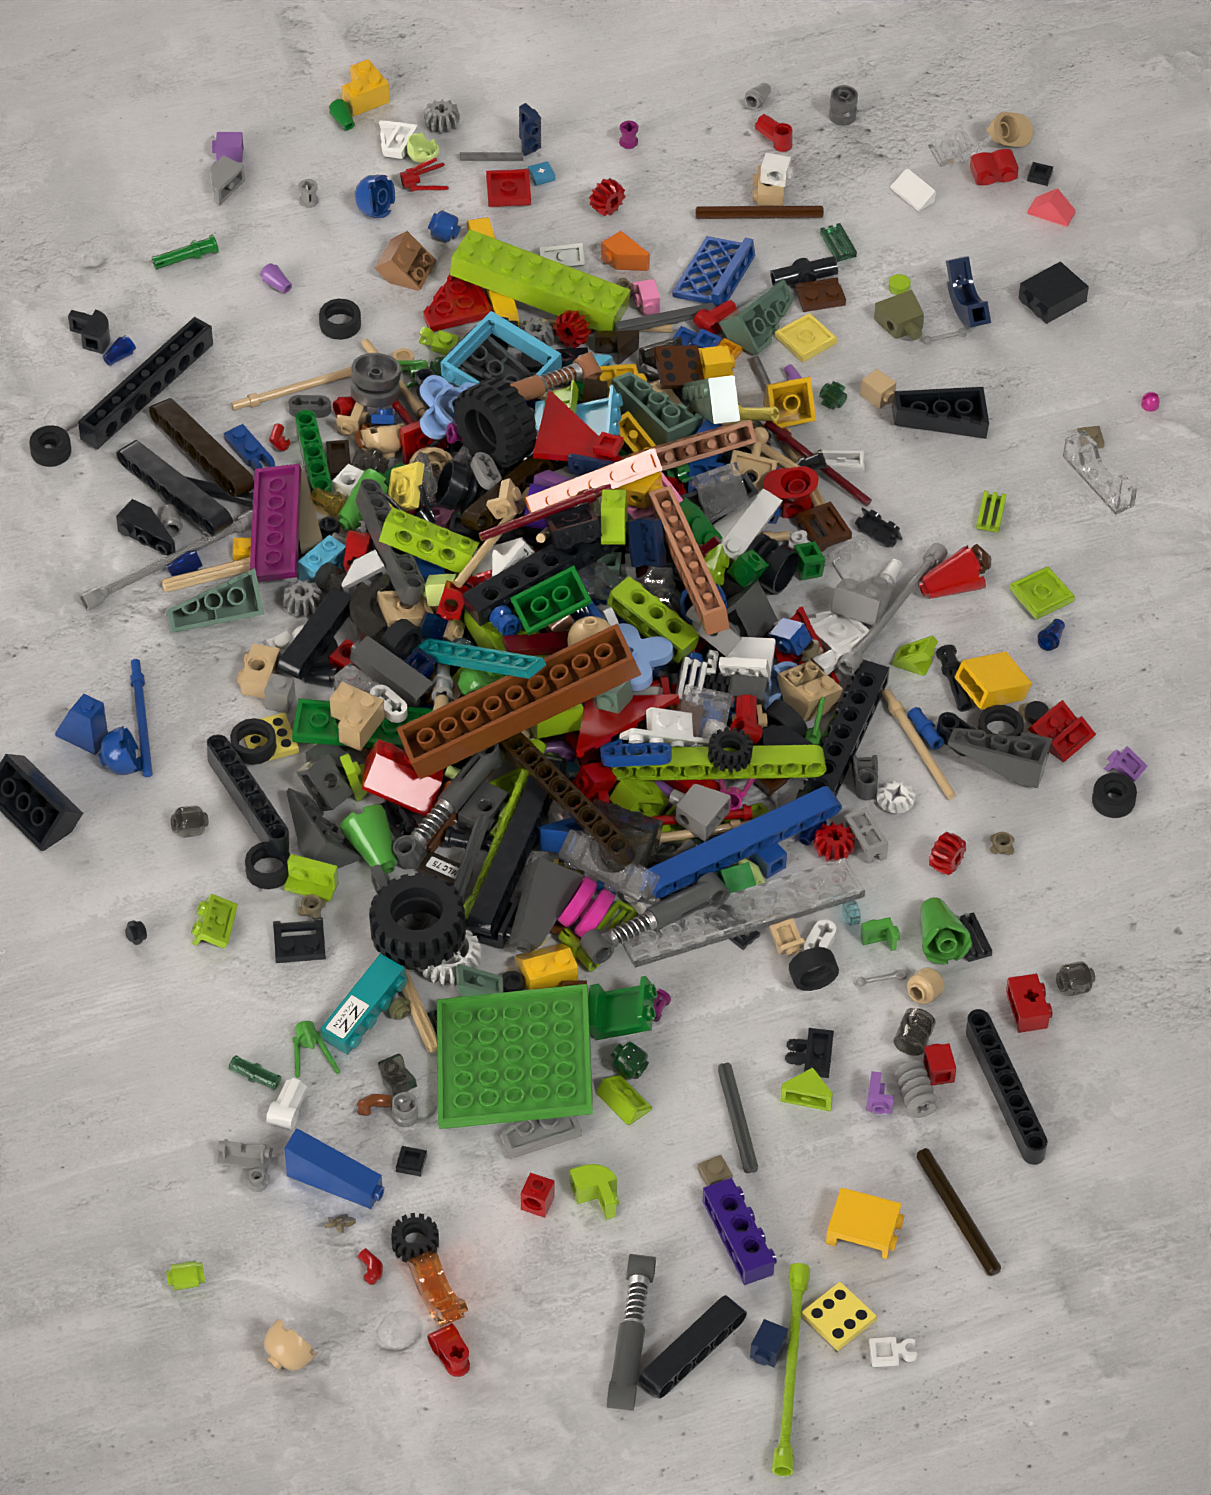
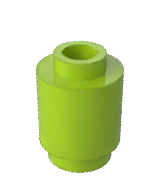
(185, 1275)

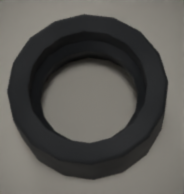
(336, 307)
(402, 638)
(1001, 713)
(783, 714)
(252, 727)
(265, 880)
(808, 960)

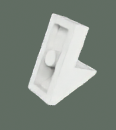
(516, 554)

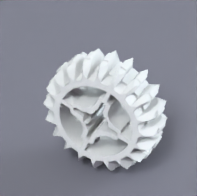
(447, 970)

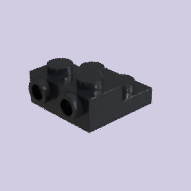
(573, 526)

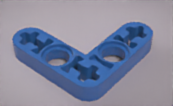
(620, 755)

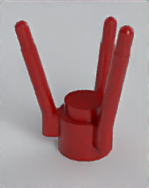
(411, 178)

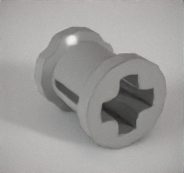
(311, 192)

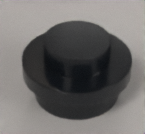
(329, 526)
(136, 932)

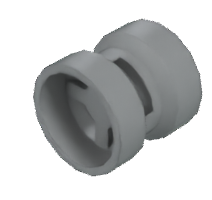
(405, 1109)

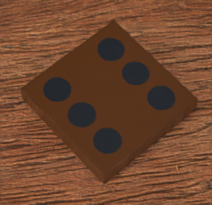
(678, 365)

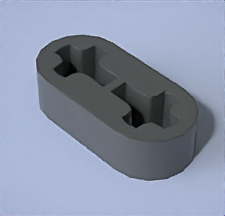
(311, 403)

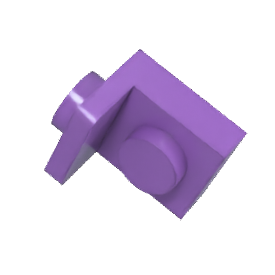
(1126, 763)
(877, 1101)

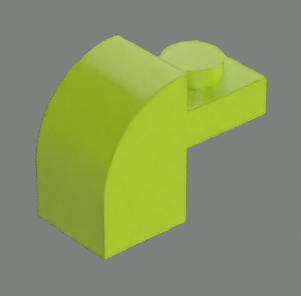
(595, 1182)

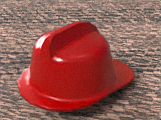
(791, 483)

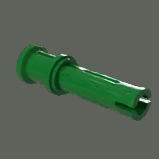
(195, 249)

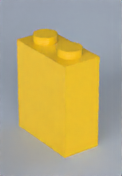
(993, 680)

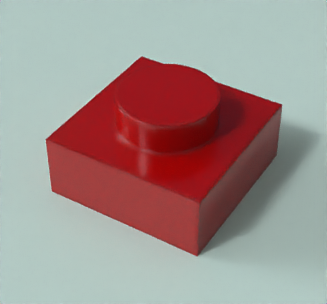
(608, 445)

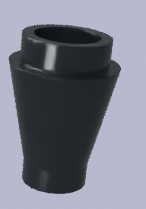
(322, 675)

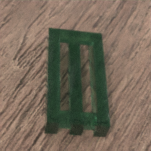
(845, 239)

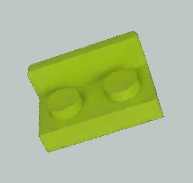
(311, 877)
(214, 921)

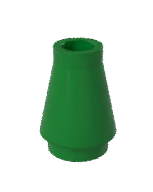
(341, 113)

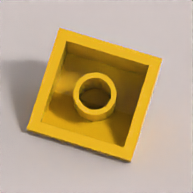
(793, 401)
(547, 966)

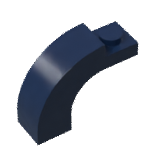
(965, 300)

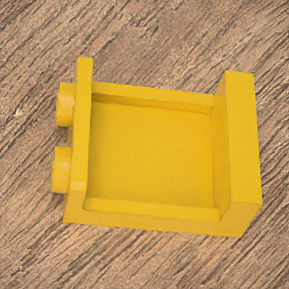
(865, 1221)

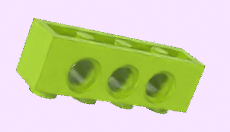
(427, 541)
(643, 615)

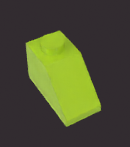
(614, 516)

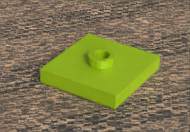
(1042, 592)

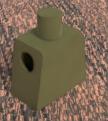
(900, 315)

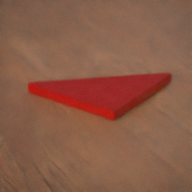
(564, 433)
(601, 725)

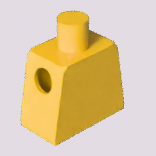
(639, 489)

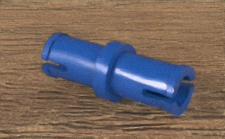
(925, 728)

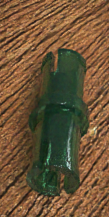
(254, 1072)

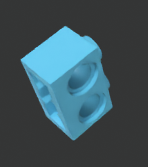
(326, 551)

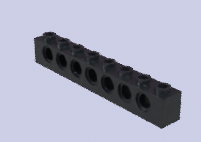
(145, 383)
(531, 571)
(849, 726)

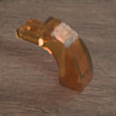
(435, 1289)

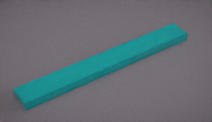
(482, 658)

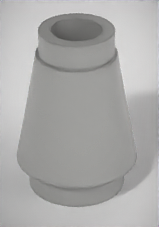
(756, 96)
(171, 520)

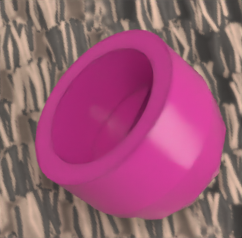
(1150, 401)

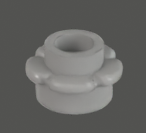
(257, 1185)

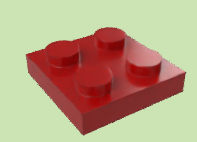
(508, 187)

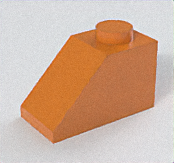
(624, 253)

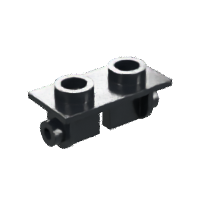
(886, 531)
(399, 819)

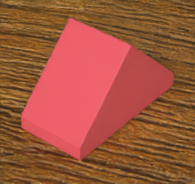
(1052, 207)

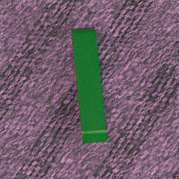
(312, 451)

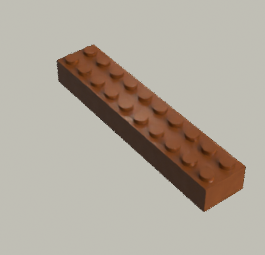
(518, 702)

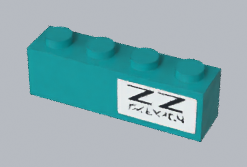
(364, 1004)

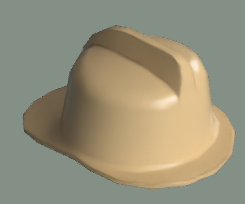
(1011, 129)

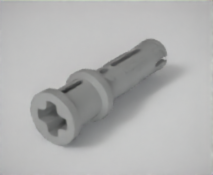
(442, 682)

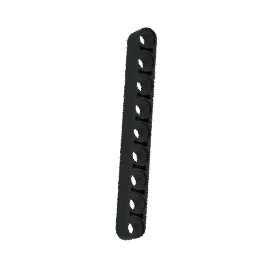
(512, 856)

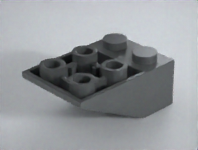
(751, 611)

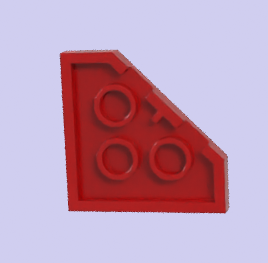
(456, 305)

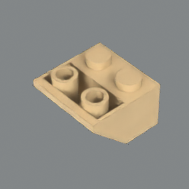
(805, 686)

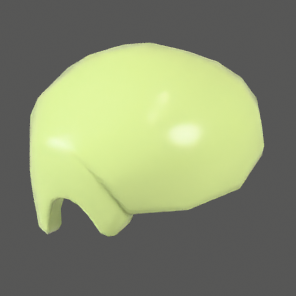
(421, 149)

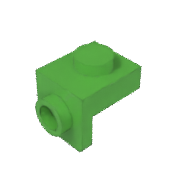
(880, 930)

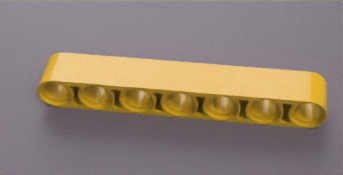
(499, 303)

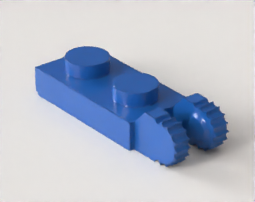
(248, 447)

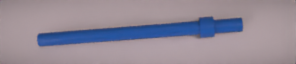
(137, 682)

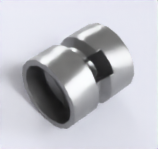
(843, 105)

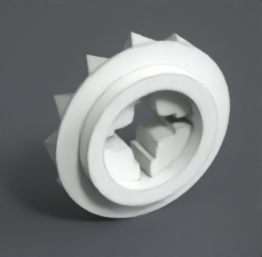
(901, 803)

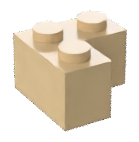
(358, 713)

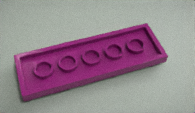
(276, 522)

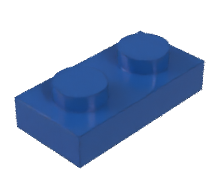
(384, 416)

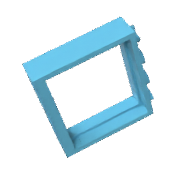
(507, 332)

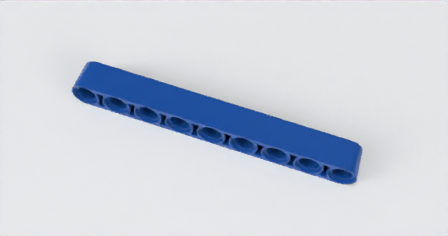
(745, 840)

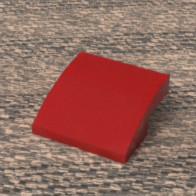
(1065, 729)

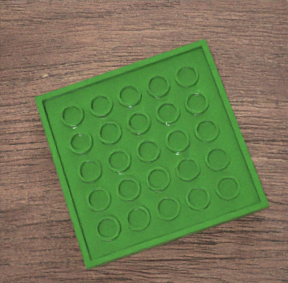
(514, 1056)

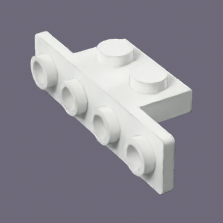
(667, 727)

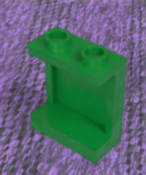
(621, 1010)

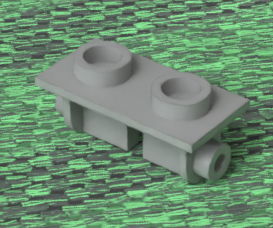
(244, 1155)

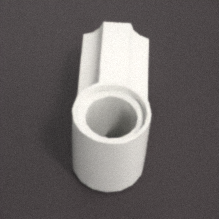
(286, 1109)

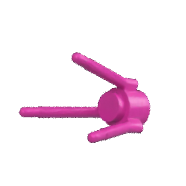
(735, 793)

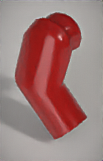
(277, 439)
(374, 1266)

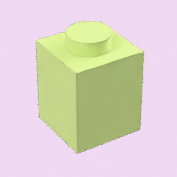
(434, 588)

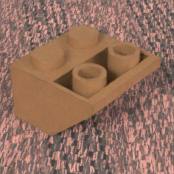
(405, 262)

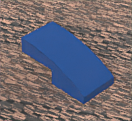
(702, 339)

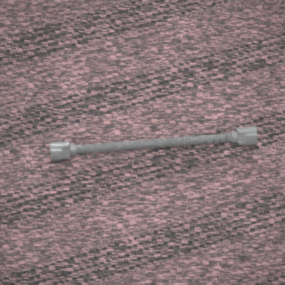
(96, 596)
(851, 661)

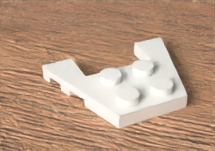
(837, 635)

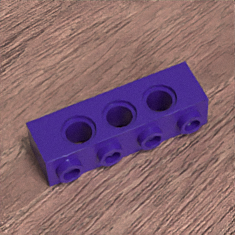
(749, 1265)

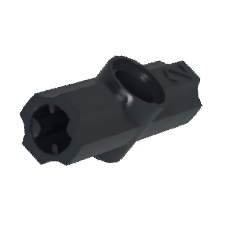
(805, 271)

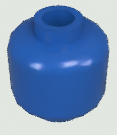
(444, 226)

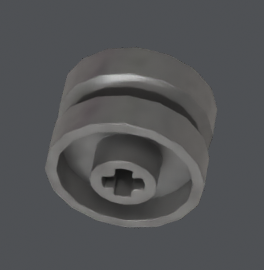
(375, 380)

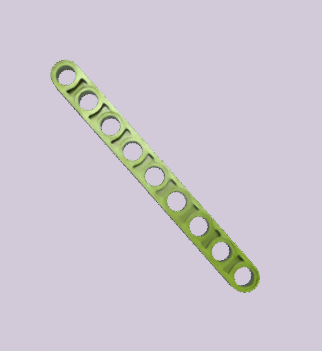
(766, 762)

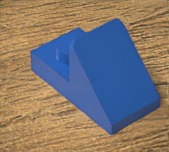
(553, 835)

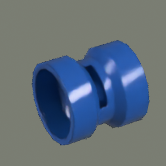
(505, 621)

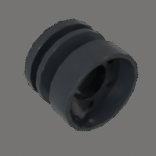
(457, 487)
(781, 561)

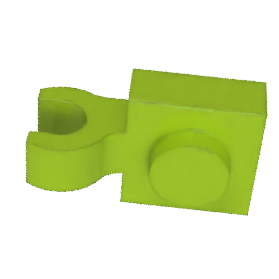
(439, 342)

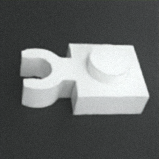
(887, 1351)

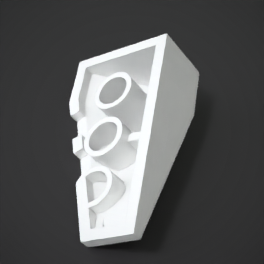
(746, 524)

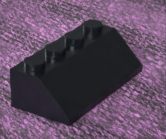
(35, 802)

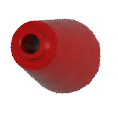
(953, 576)

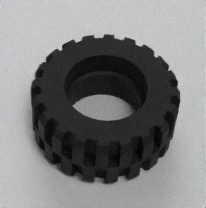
(496, 422)
(411, 896)

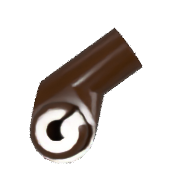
(983, 558)

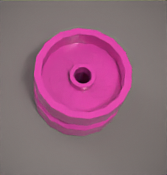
(588, 909)

